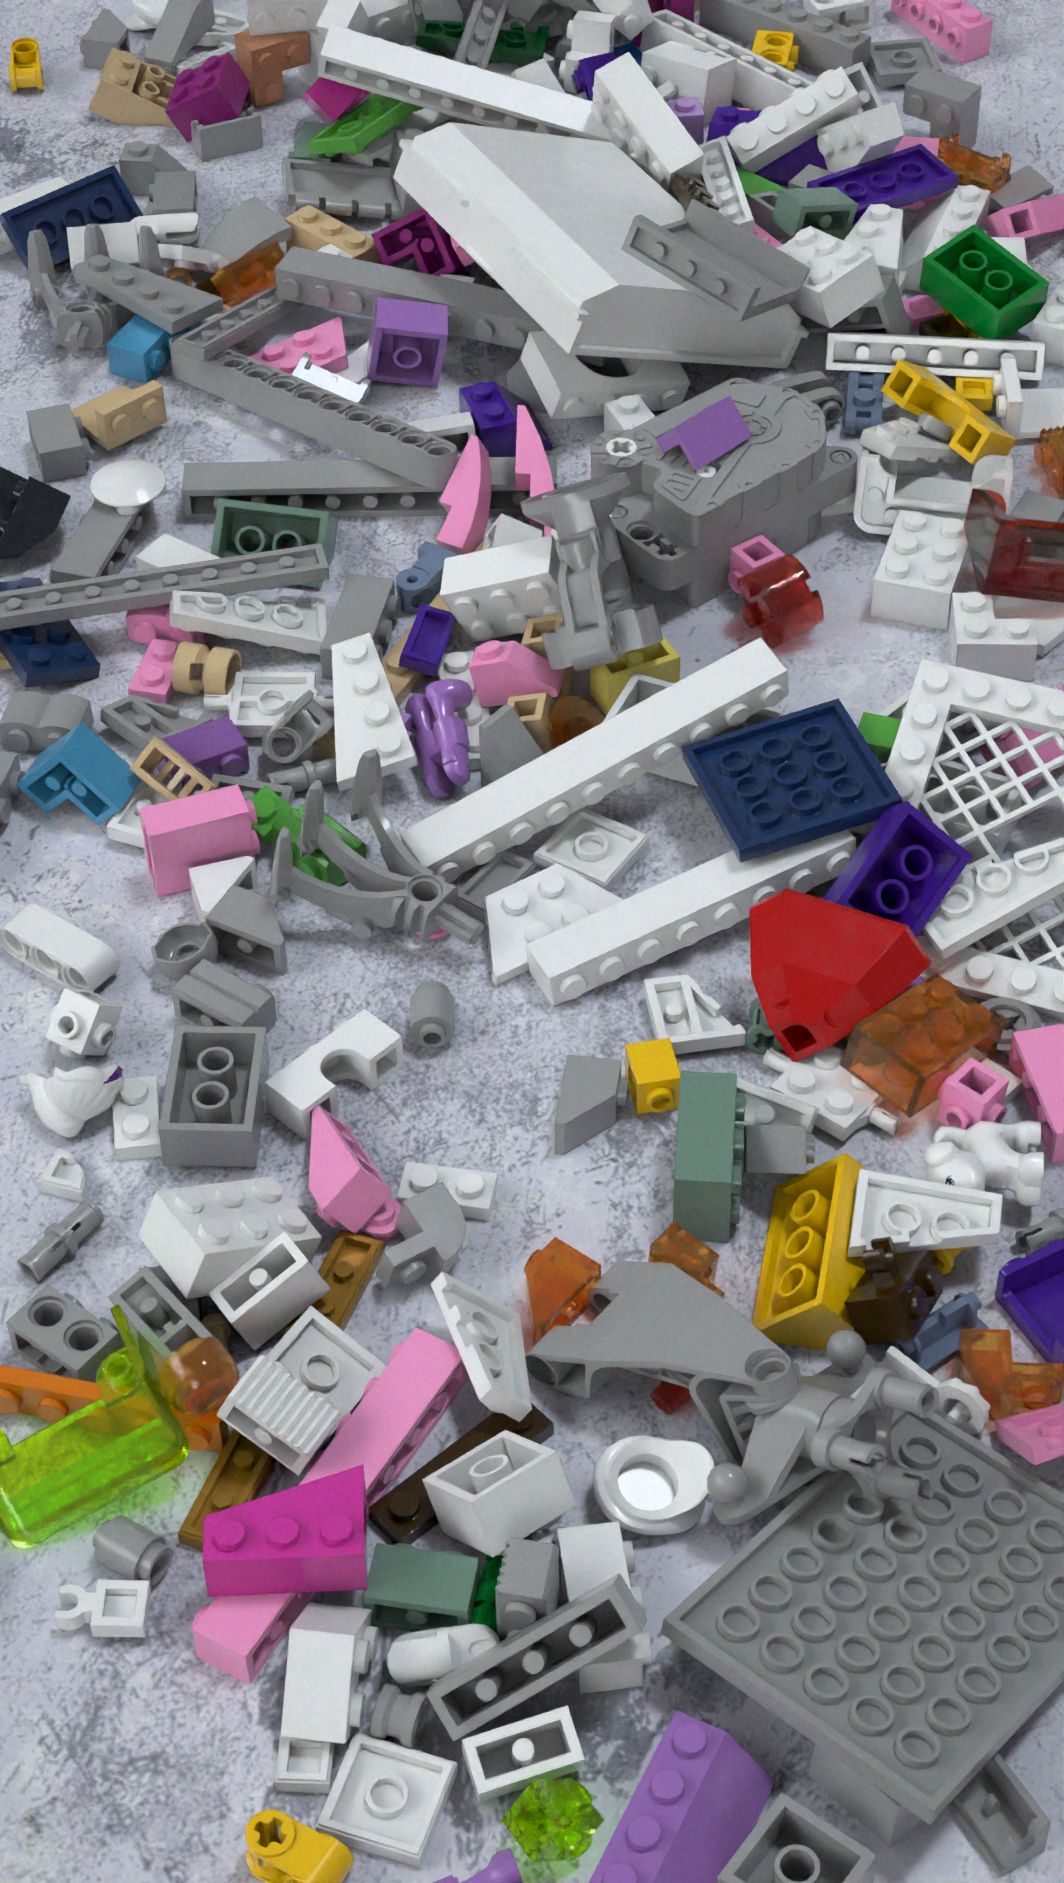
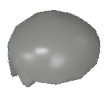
(183, 948)

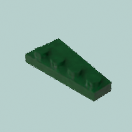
(510, 46)

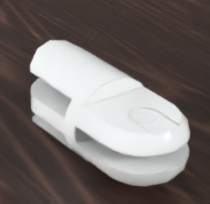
(172, 228)
(429, 1654)

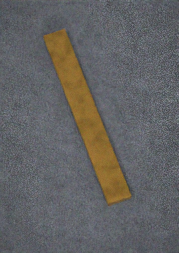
(244, 1465)

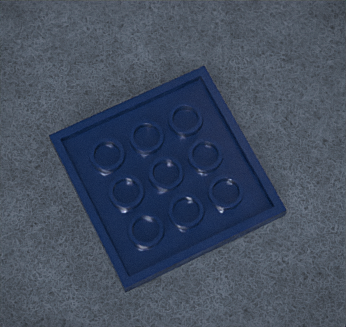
(790, 780)

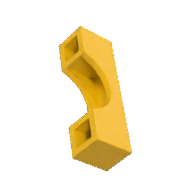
(923, 392)

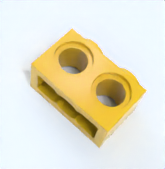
(777, 48)

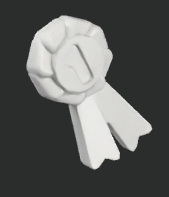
(957, 1401)

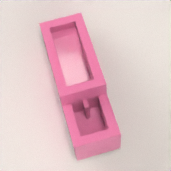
(467, 500)

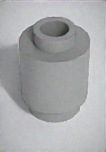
(432, 1015)
(131, 1550)

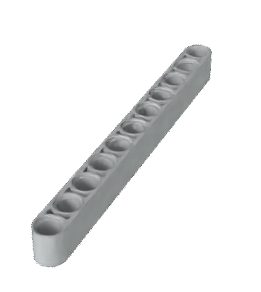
(321, 415)

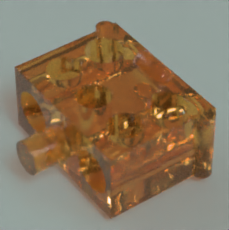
(688, 1254)

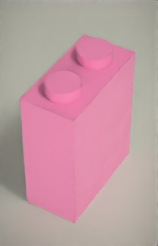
(195, 834)

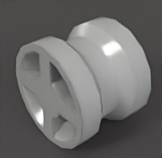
(399, 1716)

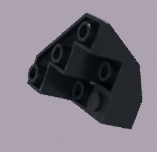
(27, 512)

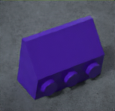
(901, 869)

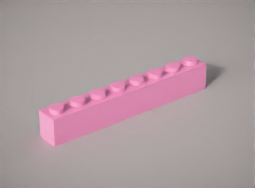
(380, 1434)

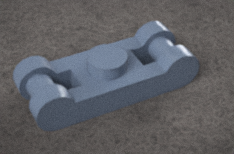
(863, 401)

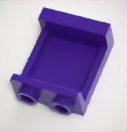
(1033, 1298)

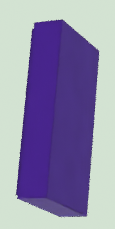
(428, 640)

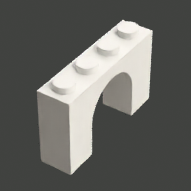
(575, 391)

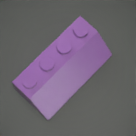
(688, 1809)

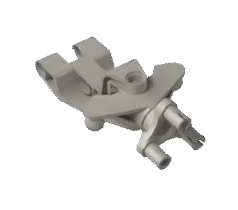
(757, 1404)

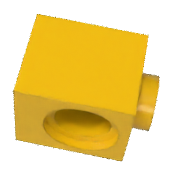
(652, 1075)

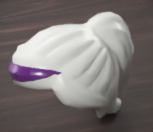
(73, 1096)

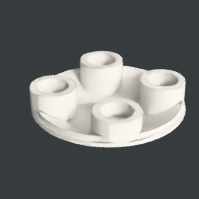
(128, 485)

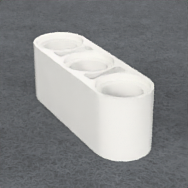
(58, 948)

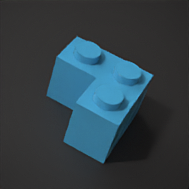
(82, 770)

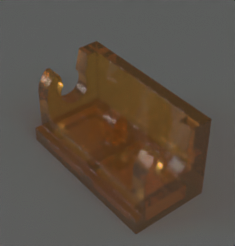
(974, 167)

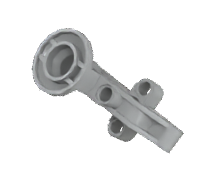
(592, 576)

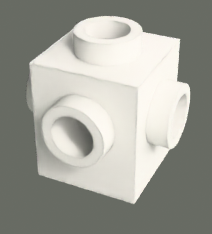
(83, 1023)

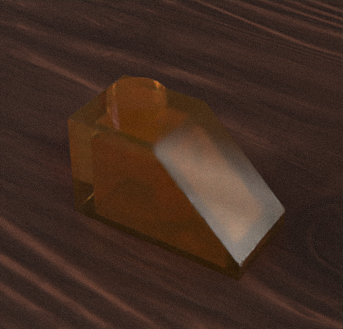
(557, 1286)

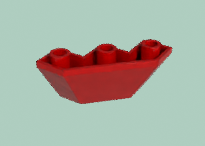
(825, 967)

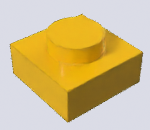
(976, 391)

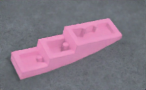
(532, 466)

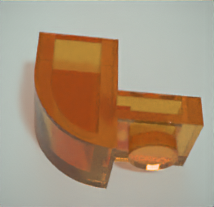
(987, 1363)

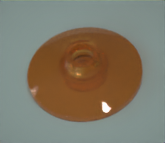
(572, 716)

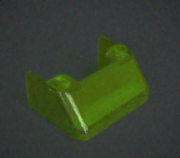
(95, 1451)

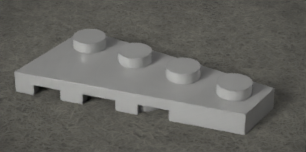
(149, 295)

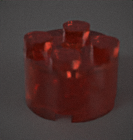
(780, 600)

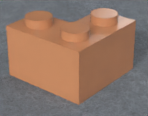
(266, 57)

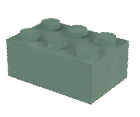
(705, 1153)

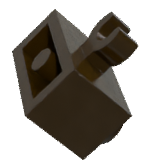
(893, 1293)

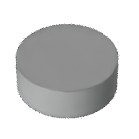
(934, 427)

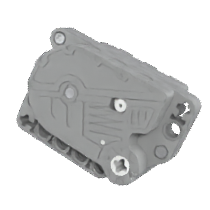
(685, 520)

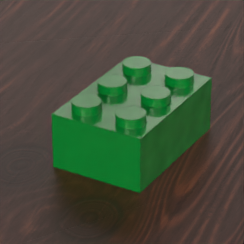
(983, 284)

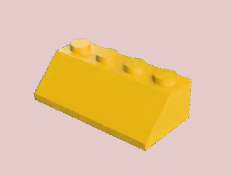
(806, 1258)

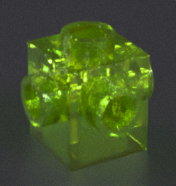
(553, 1820)

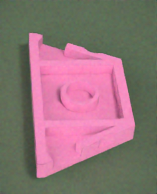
(323, 342)

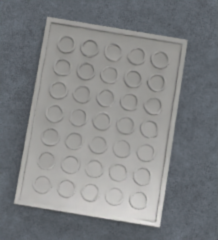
(897, 1625)

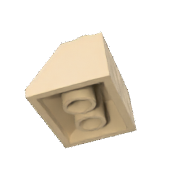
(315, 229)

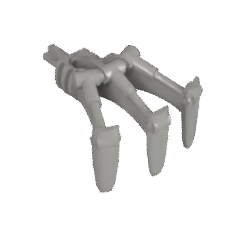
(88, 321)
(383, 897)

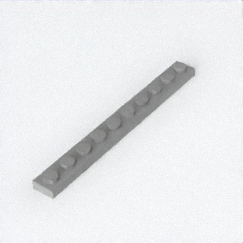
(156, 585)

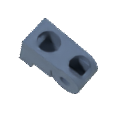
(423, 579)

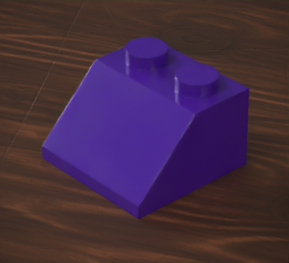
(495, 417)

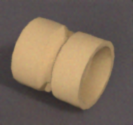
(206, 670)

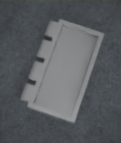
(341, 188)

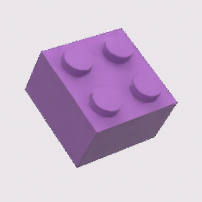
(407, 342)

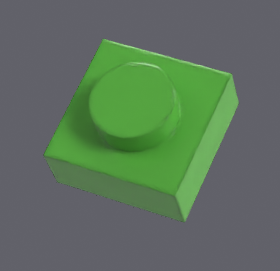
(268, 808)

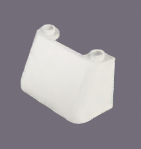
(884, 492)

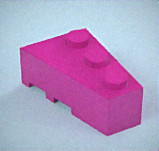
(332, 99)
(291, 1540)

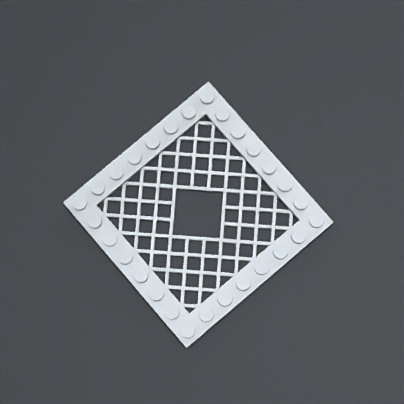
(1016, 705)

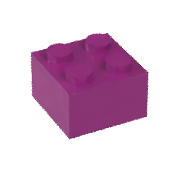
(207, 94)

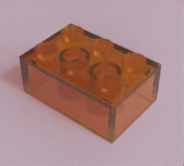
(919, 1042)

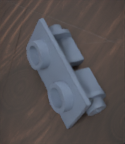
(941, 1331)

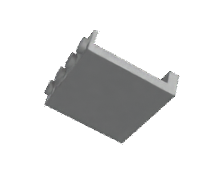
(718, 261)

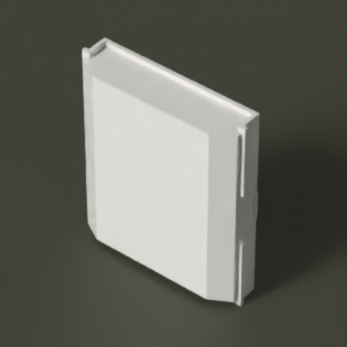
(551, 230)

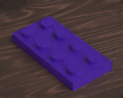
(892, 179)

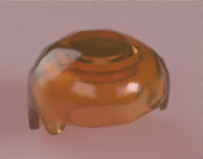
(198, 1376)

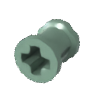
(760, 1037)

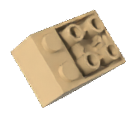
(132, 91)

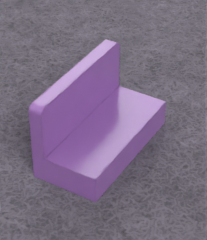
(708, 433)

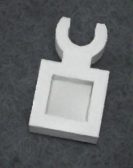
(114, 1609)

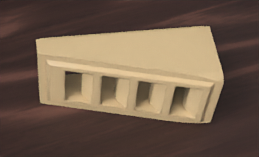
(151, 758)

